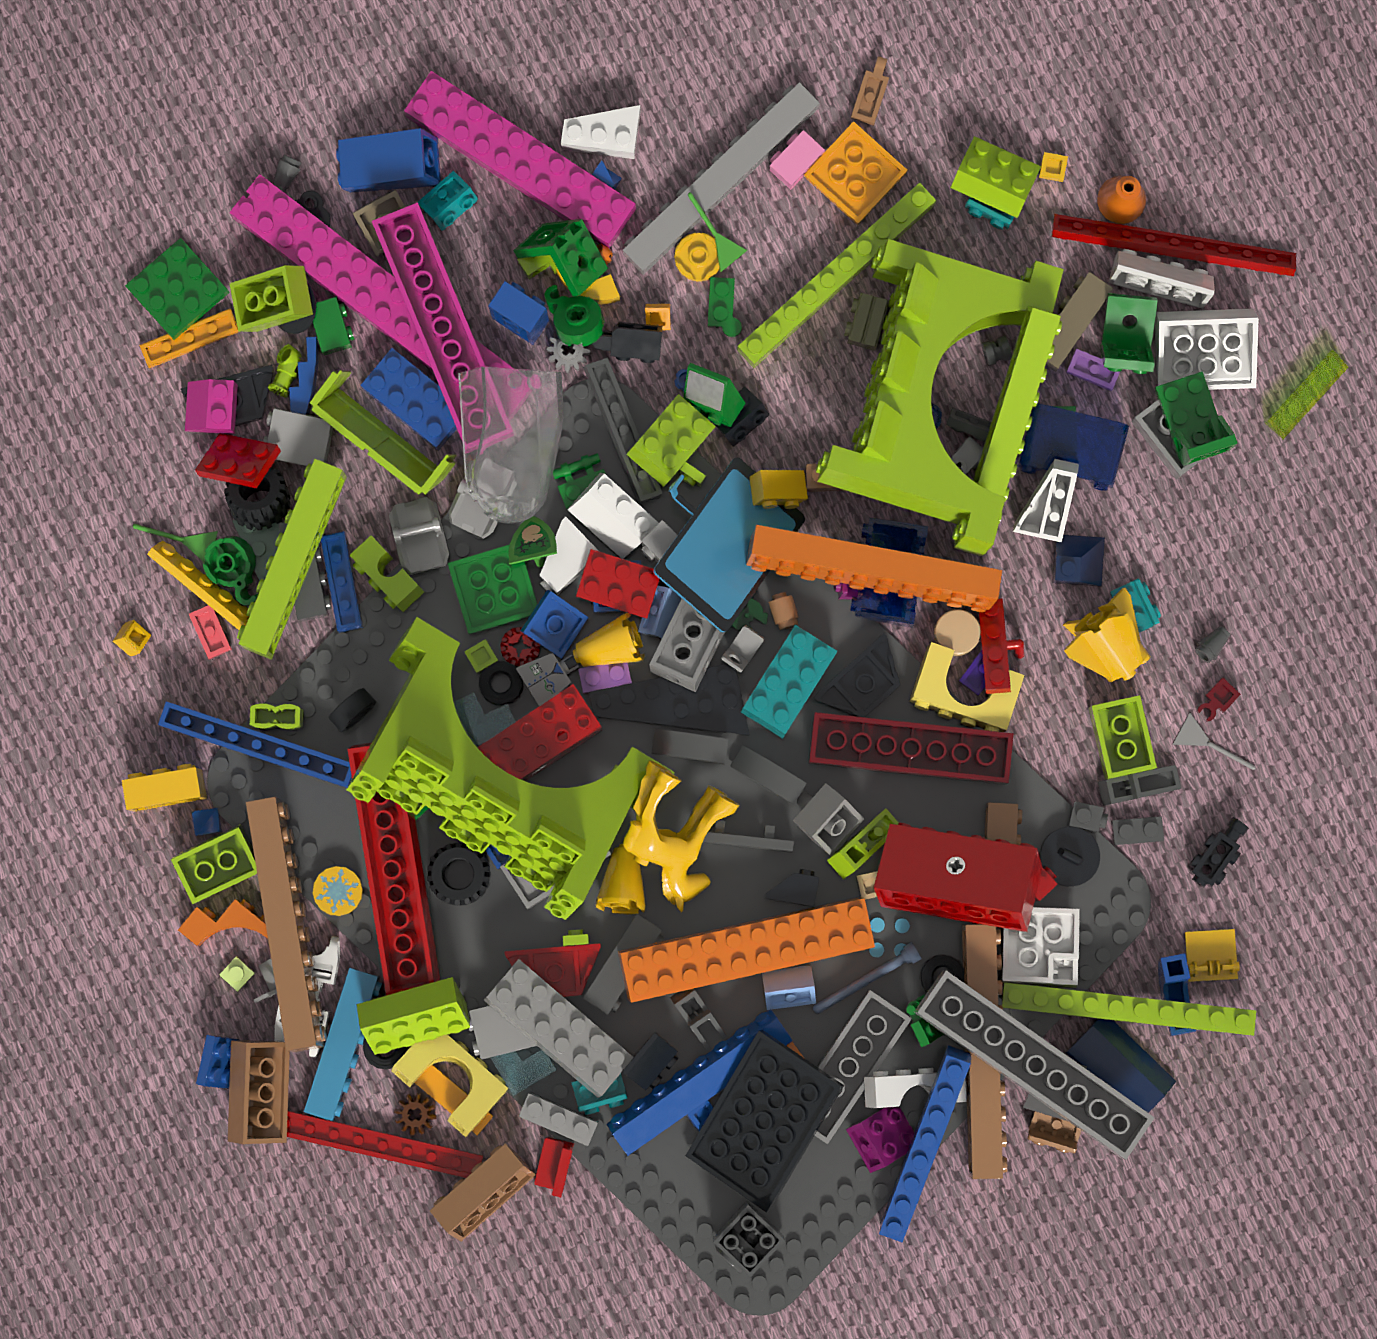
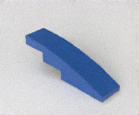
(307, 372)

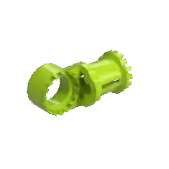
(288, 360)

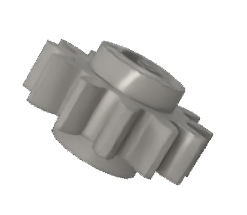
(569, 360)

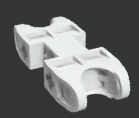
(328, 961)

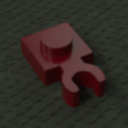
(1220, 698)

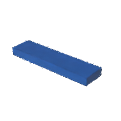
(341, 582)

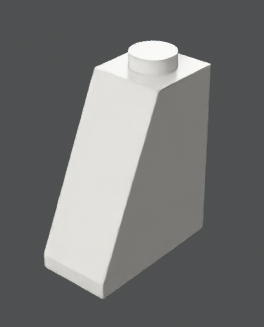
(570, 559)

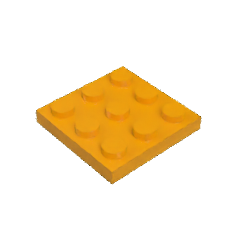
(855, 173)

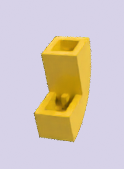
(601, 290)

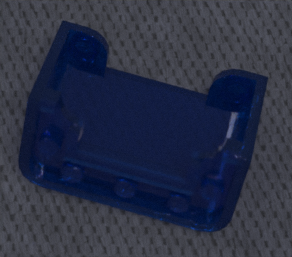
(1074, 438)
(890, 607)

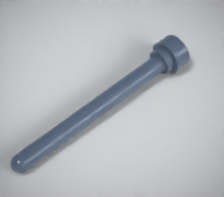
(908, 955)

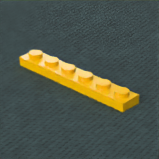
(199, 584)

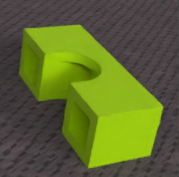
(372, 560)

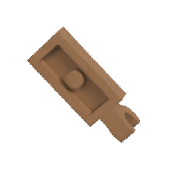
(871, 94)

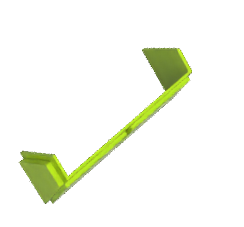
(380, 441)

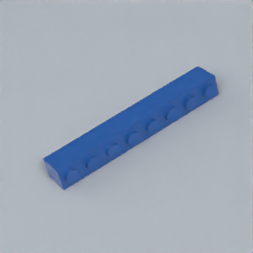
(256, 744)
(690, 1086)
(925, 1143)

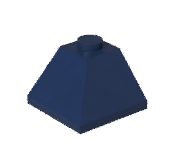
(1078, 560)

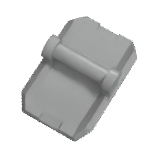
(469, 514)
(419, 535)

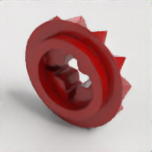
(510, 654)

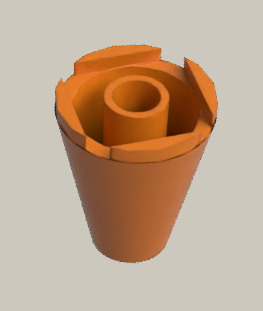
(1121, 199)

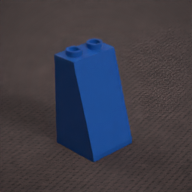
(389, 161)

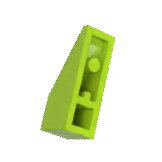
(862, 845)

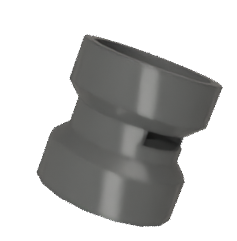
(996, 350)

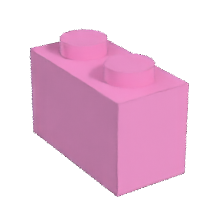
(795, 159)

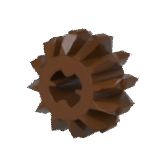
(416, 1122)

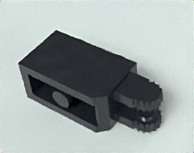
(632, 341)

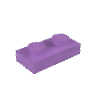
(1092, 370)
(604, 676)

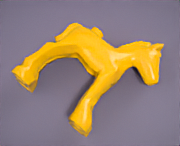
(672, 849)

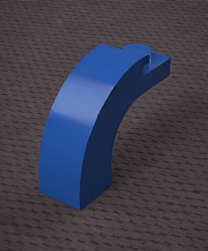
(1173, 984)

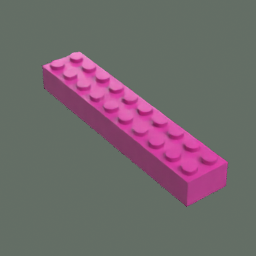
(519, 159)
(429, 300)

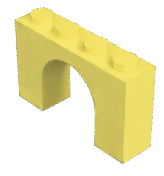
(932, 693)
(484, 1086)

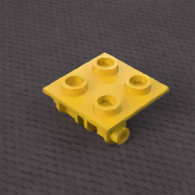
(1211, 955)

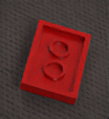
(238, 460)
(618, 583)

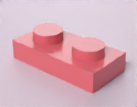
(210, 632)

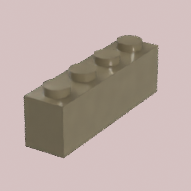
(1077, 315)

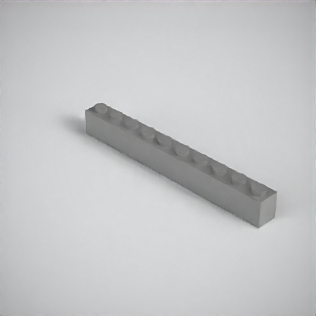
(721, 178)

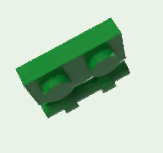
(573, 488)
(923, 1030)

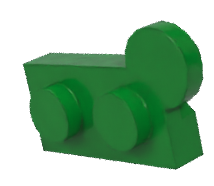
(721, 306)

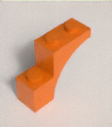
(202, 922)

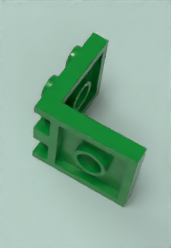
(565, 244)
(1128, 345)

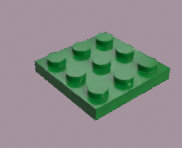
(177, 289)
(492, 589)

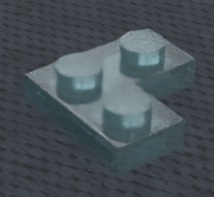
(482, 726)
(522, 1074)

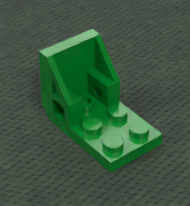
(1194, 419)

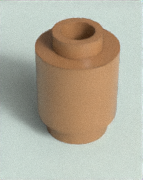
(783, 611)

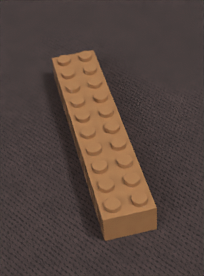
(285, 924)
(983, 1081)

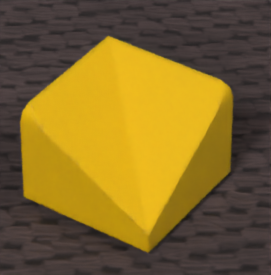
(132, 638)

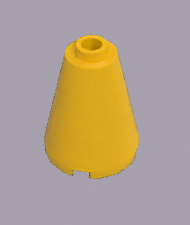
(611, 644)
(622, 884)

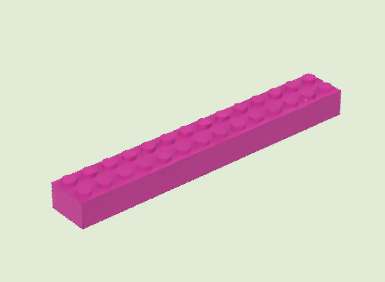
(334, 265)

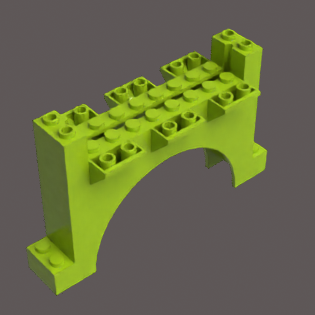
(897, 444)
(431, 762)

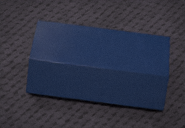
(1121, 1064)

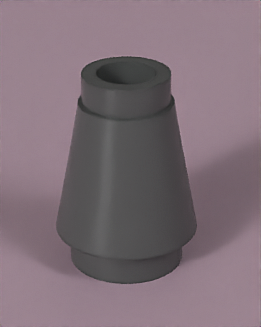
(286, 172)
(1211, 645)

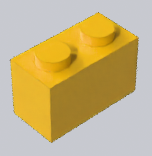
(778, 488)

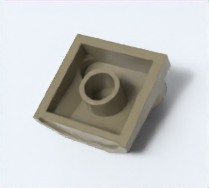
(373, 210)

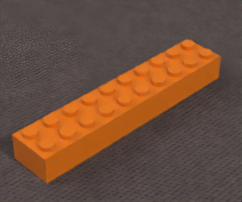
(873, 568)
(746, 949)

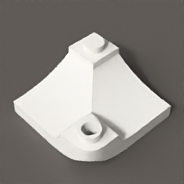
(1046, 951)

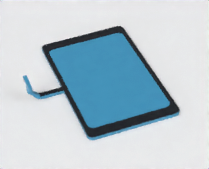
(711, 550)

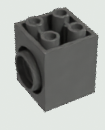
(747, 1240)

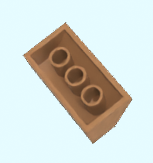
(258, 1092)
(482, 1192)

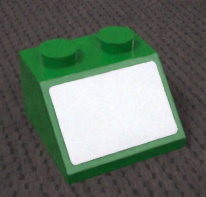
(712, 395)

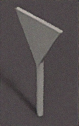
(1193, 735)

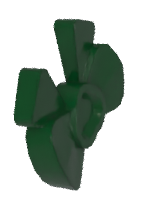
(752, 610)

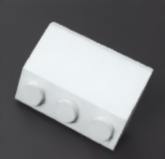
(612, 515)

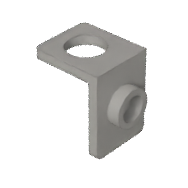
(743, 648)
(267, 972)

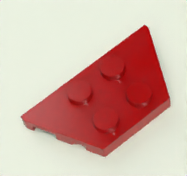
(561, 967)

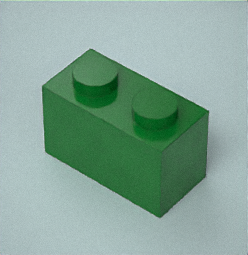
(331, 327)

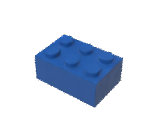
(519, 312)

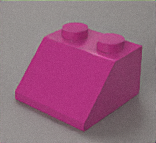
(211, 406)

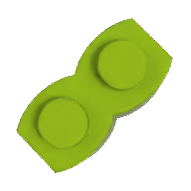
(283, 716)

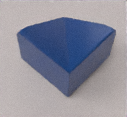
(606, 175)
(206, 822)

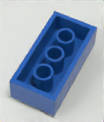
(411, 398)

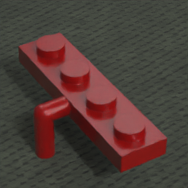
(995, 649)

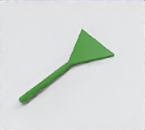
(726, 249)
(195, 543)

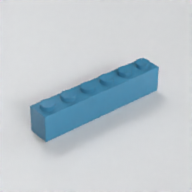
(341, 1047)

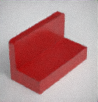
(554, 1165)

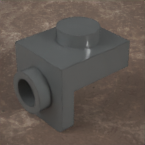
(1088, 817)

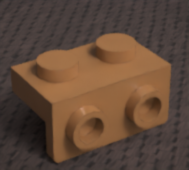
(1053, 1132)

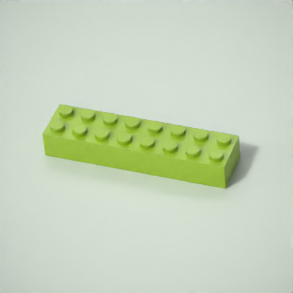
(292, 559)

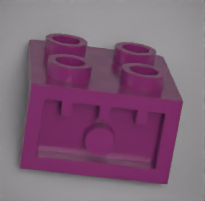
(882, 1137)

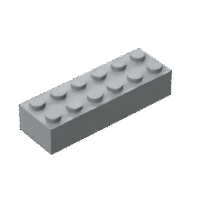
(558, 1028)
(859, 1053)

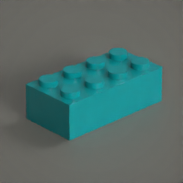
(789, 681)

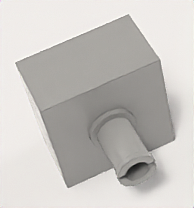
(827, 818)

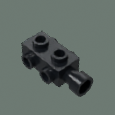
(1216, 861)

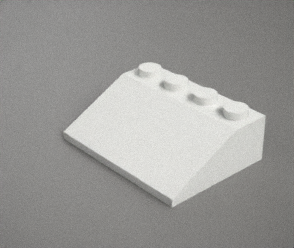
(1162, 279)
(1208, 341)

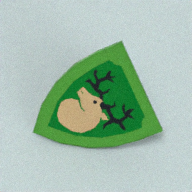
(532, 541)

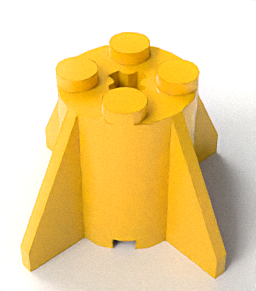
(1108, 640)

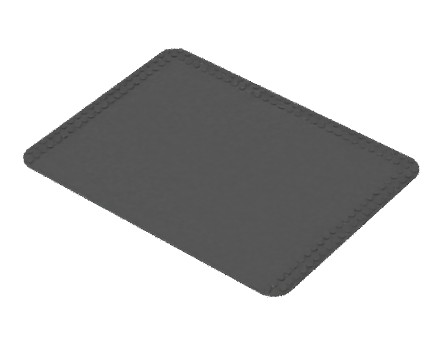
(679, 1201)

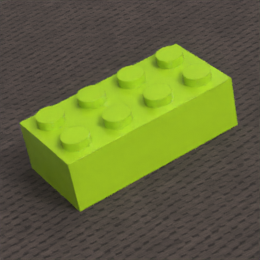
(413, 1016)

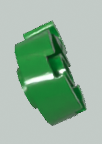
(575, 318)
(235, 575)

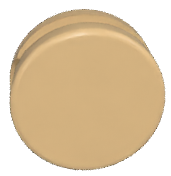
(957, 631)

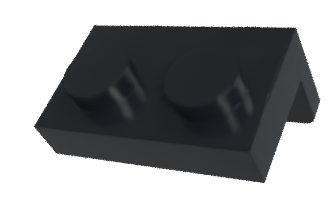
(748, 419)

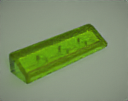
(1307, 394)

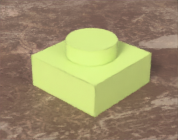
(237, 973)

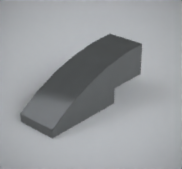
(690, 746)
(768, 775)
(1139, 785)
(699, 1018)

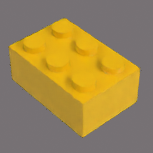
(163, 788)

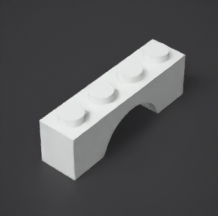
(888, 1090)

